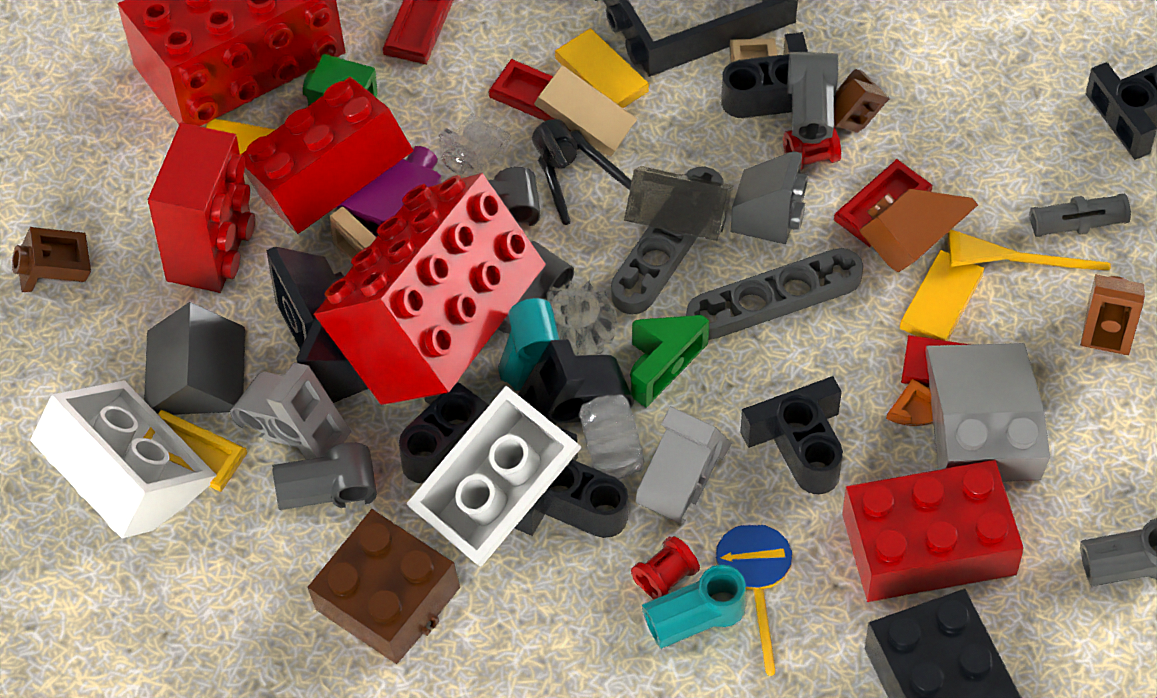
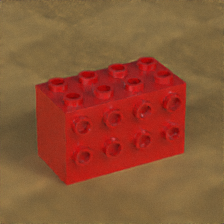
(226, 53)
(430, 289)

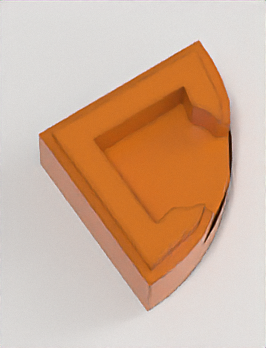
(912, 406)

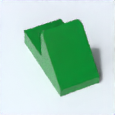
(668, 349)

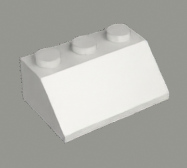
(101, 451)
(493, 476)

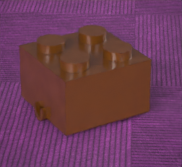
(384, 586)

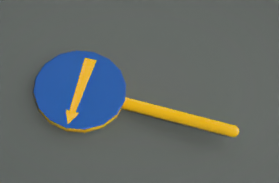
(764, 561)

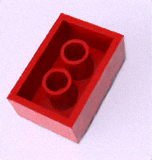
(325, 154)
(201, 208)
(932, 530)

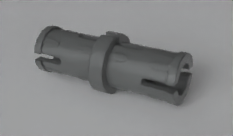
(1049, 219)

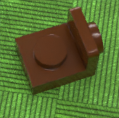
(857, 102)
(51, 256)

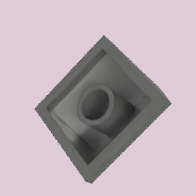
(194, 362)

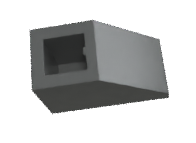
(770, 199)

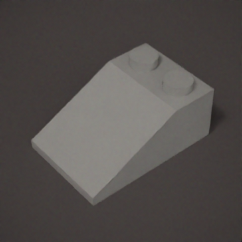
(987, 409)

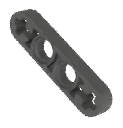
(655, 277)
(771, 288)

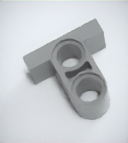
(292, 411)
(681, 465)

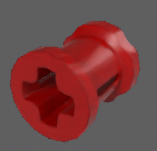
(812, 153)
(665, 568)

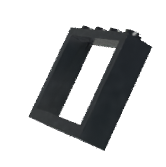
(698, 40)

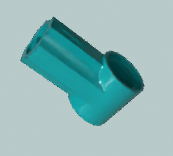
(531, 332)
(693, 609)

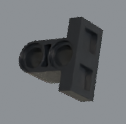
(760, 84)
(1126, 105)
(567, 381)
(434, 433)
(801, 445)
(578, 504)

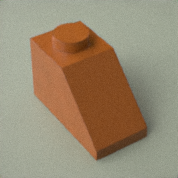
(912, 224)
(1112, 314)

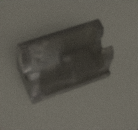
(678, 202)

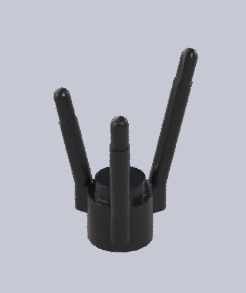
(558, 149)

